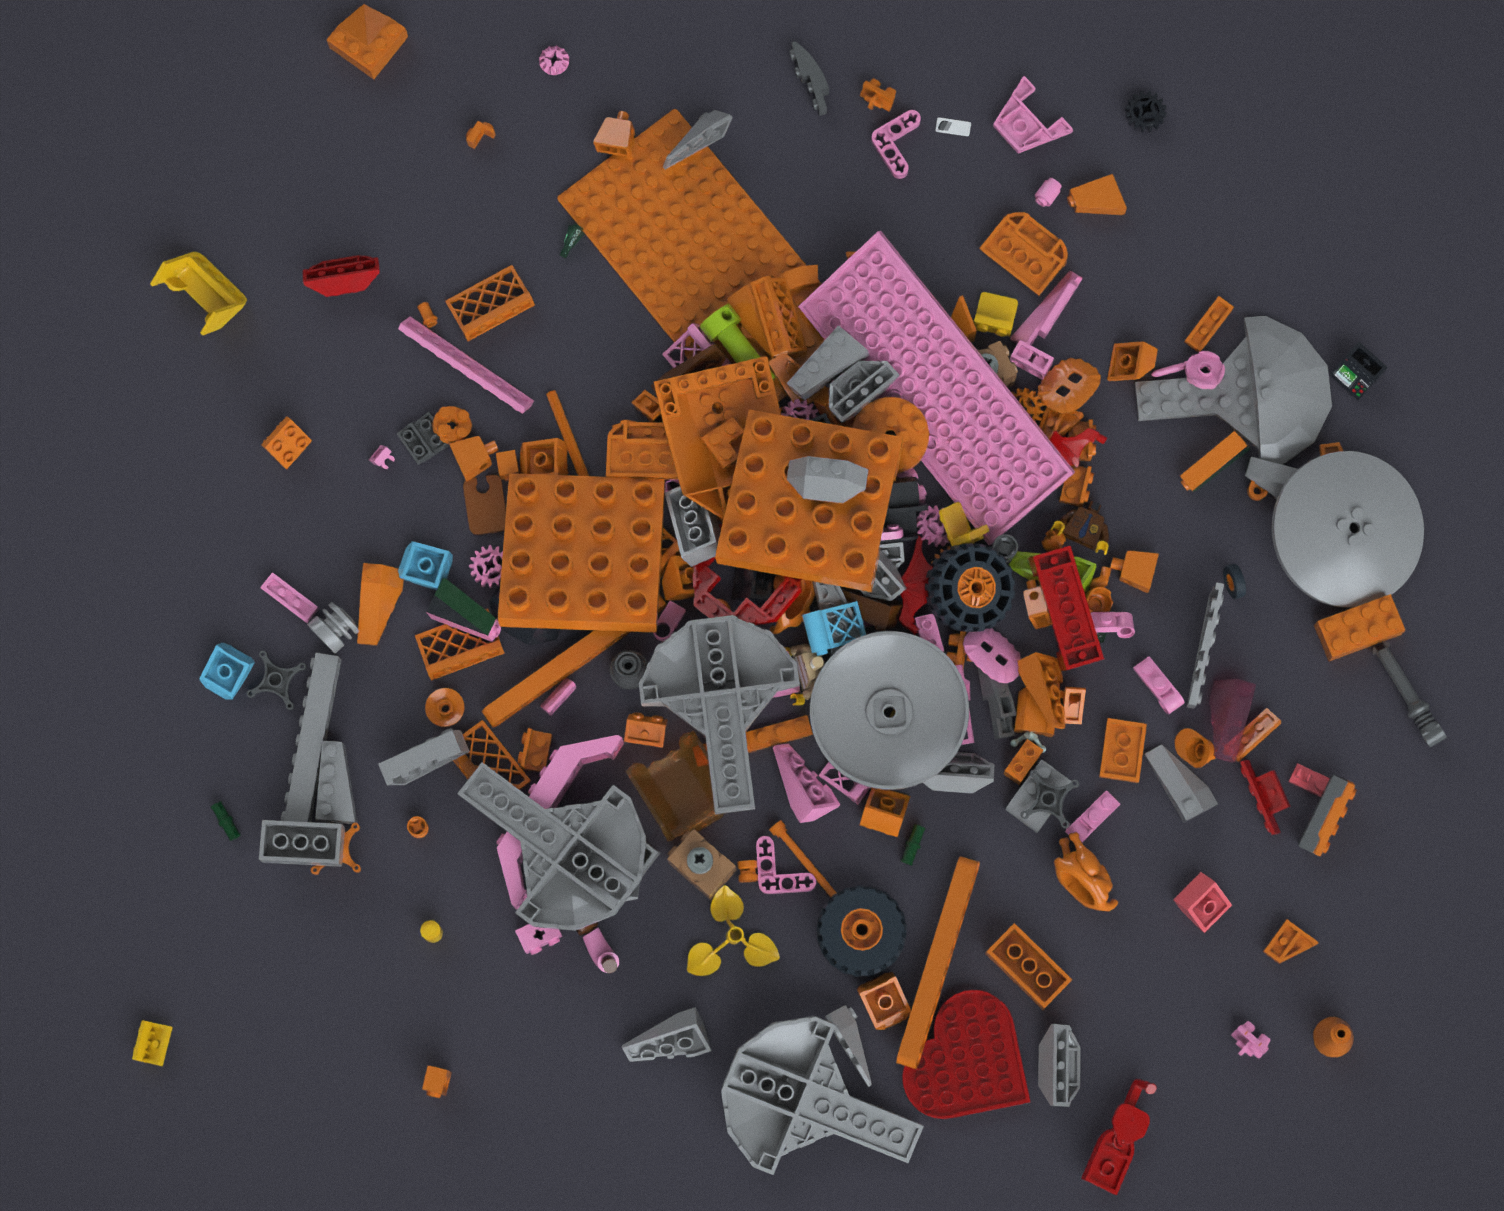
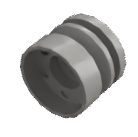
(333, 627)

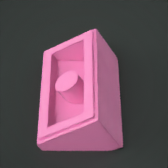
(558, 696)

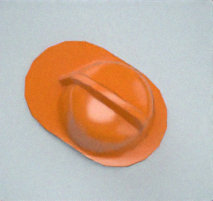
(1194, 748)

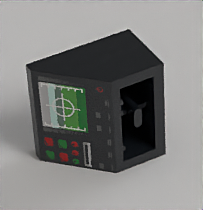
(1358, 371)

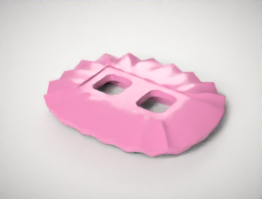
(987, 661)

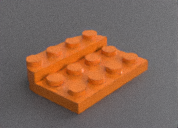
(1026, 251)
(639, 451)

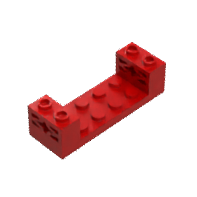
(1067, 608)

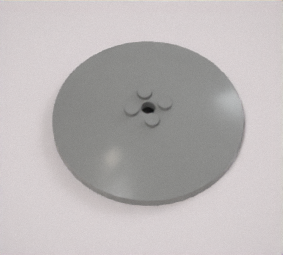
(1315, 536)
(884, 673)

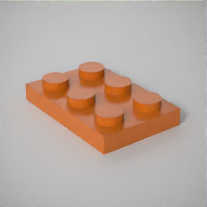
(1123, 750)

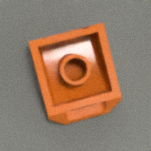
(544, 457)
(1030, 717)
(884, 1001)

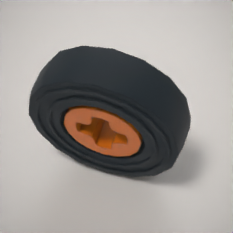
(1234, 581)

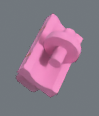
(1248, 1042)

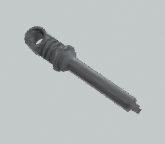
(1417, 709)

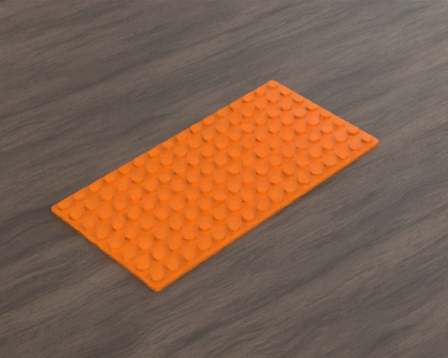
(683, 234)

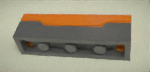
(1326, 815)

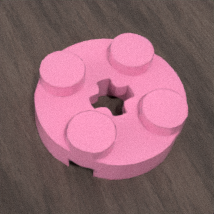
(1205, 380)

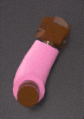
(599, 949)

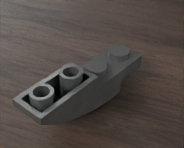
(810, 73)
(1000, 705)

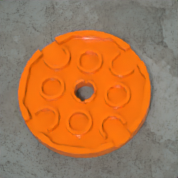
(903, 419)

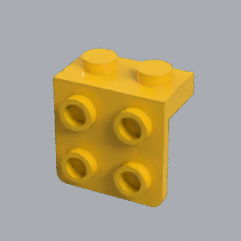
(995, 314)
(957, 526)

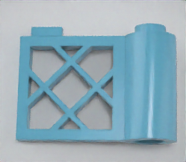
(819, 630)

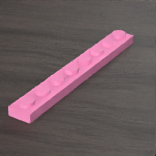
(466, 364)

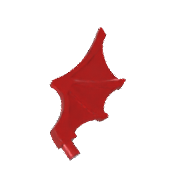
(1072, 447)
(915, 592)

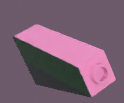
(461, 612)

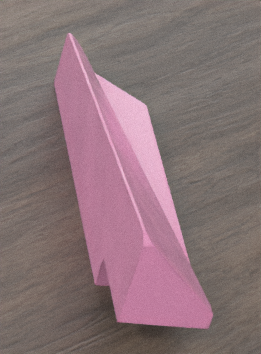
(1048, 311)

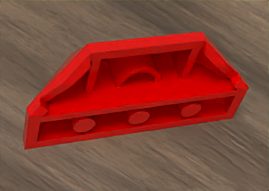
(341, 275)

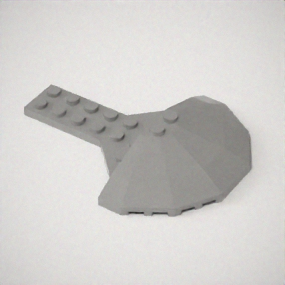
(1269, 394)
(719, 681)
(575, 857)
(791, 1093)

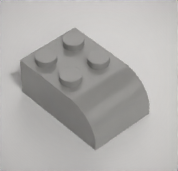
(1028, 792)

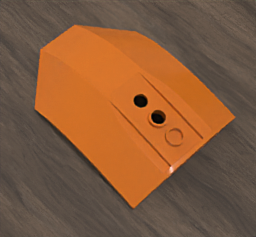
(688, 416)

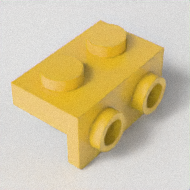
(152, 1043)

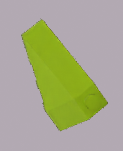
(1021, 565)

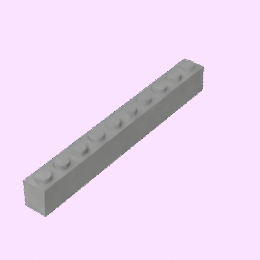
(314, 730)

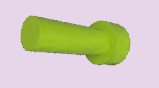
(723, 326)

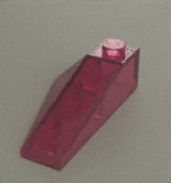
(1230, 707)

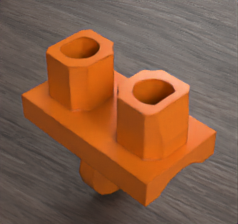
(876, 96)
(957, 640)

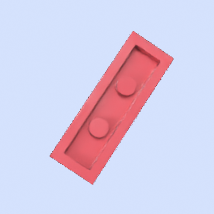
(1308, 780)

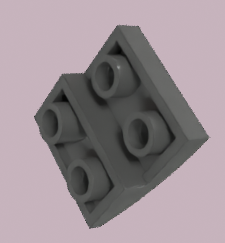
(421, 439)

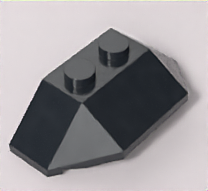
(526, 635)

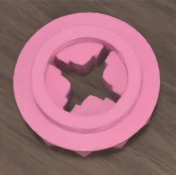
(559, 66)

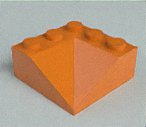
(367, 39)

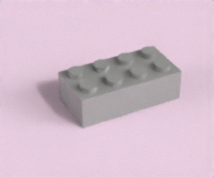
(694, 528)
(301, 843)

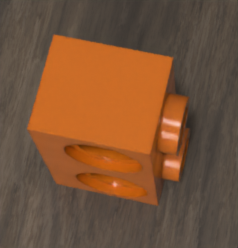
(1023, 762)
(436, 1081)

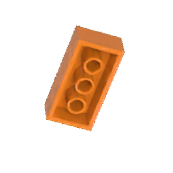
(1359, 627)
(1028, 966)

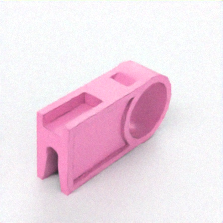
(670, 616)

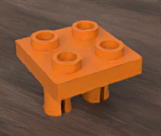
(286, 442)

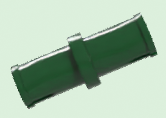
(225, 821)
(913, 844)

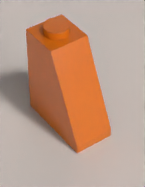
(1098, 197)

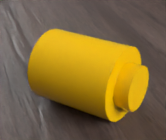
(431, 931)

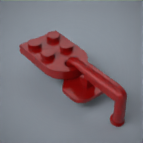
(1116, 1146)

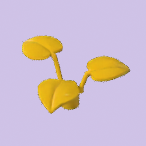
(759, 950)

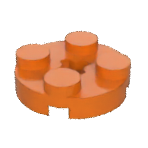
(451, 414)

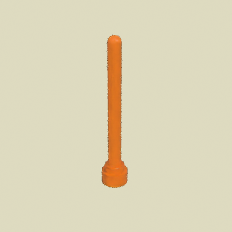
(780, 831)

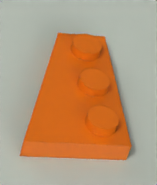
(784, 369)

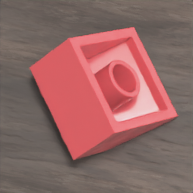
(1202, 902)

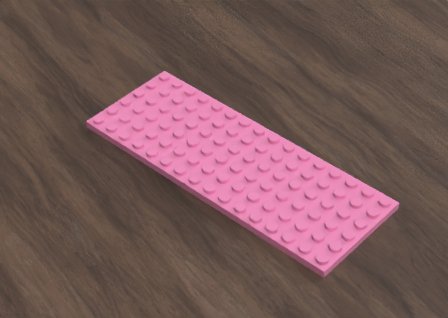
(979, 434)

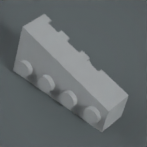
(827, 363)

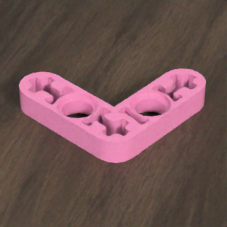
(889, 137)
(771, 874)

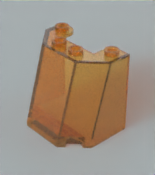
(678, 788)

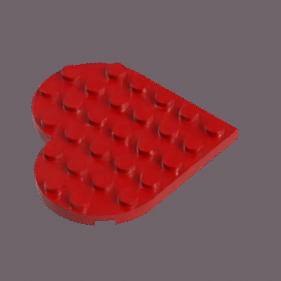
(970, 1061)

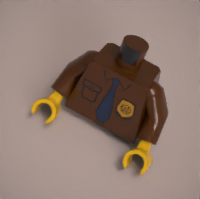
(1085, 527)

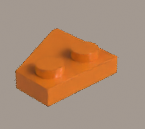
(1059, 422)
(1288, 942)

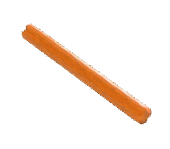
(567, 433)

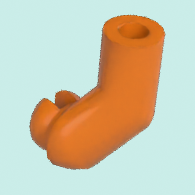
(1103, 579)

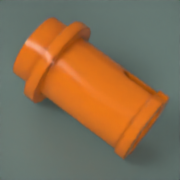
(427, 315)

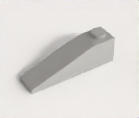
(1185, 790)
(675, 1036)
(849, 1038)

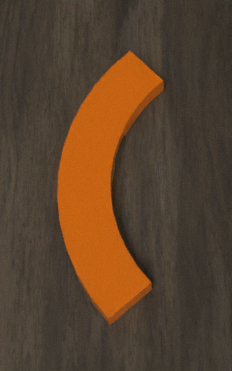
(796, 279)

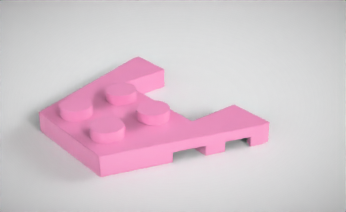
(1021, 126)

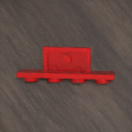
(1268, 794)

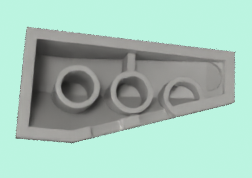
(706, 131)
(1269, 475)

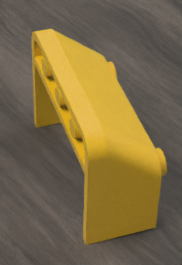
(205, 285)

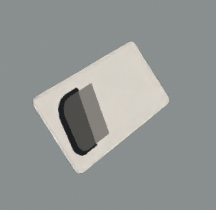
(953, 126)

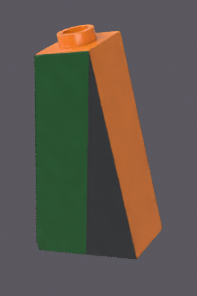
(1214, 462)

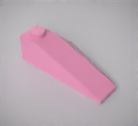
(804, 791)

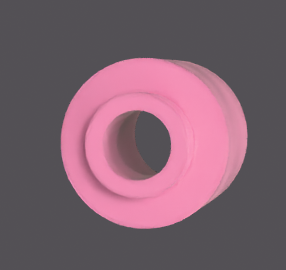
(1048, 192)

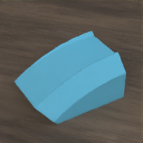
(425, 565)
(226, 670)

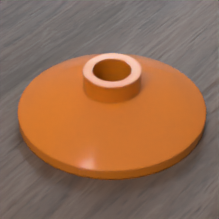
(441, 698)

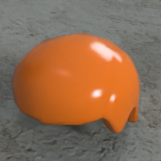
(1099, 599)

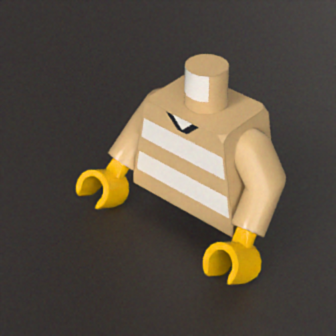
(809, 667)

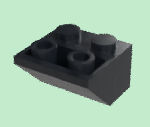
(753, 585)

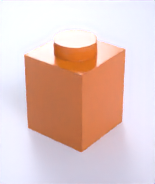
(507, 464)

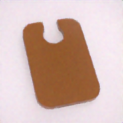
(485, 510)

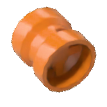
(415, 824)
(749, 875)

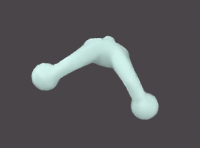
(1030, 736)

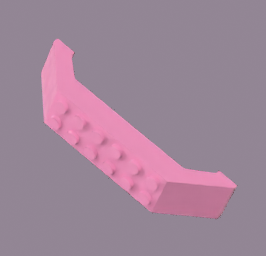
(548, 793)

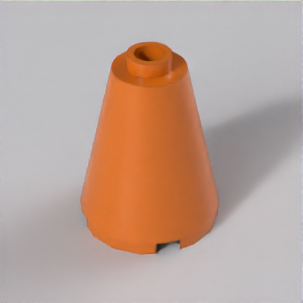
(1327, 1040)

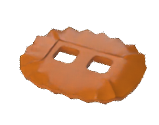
(1079, 392)

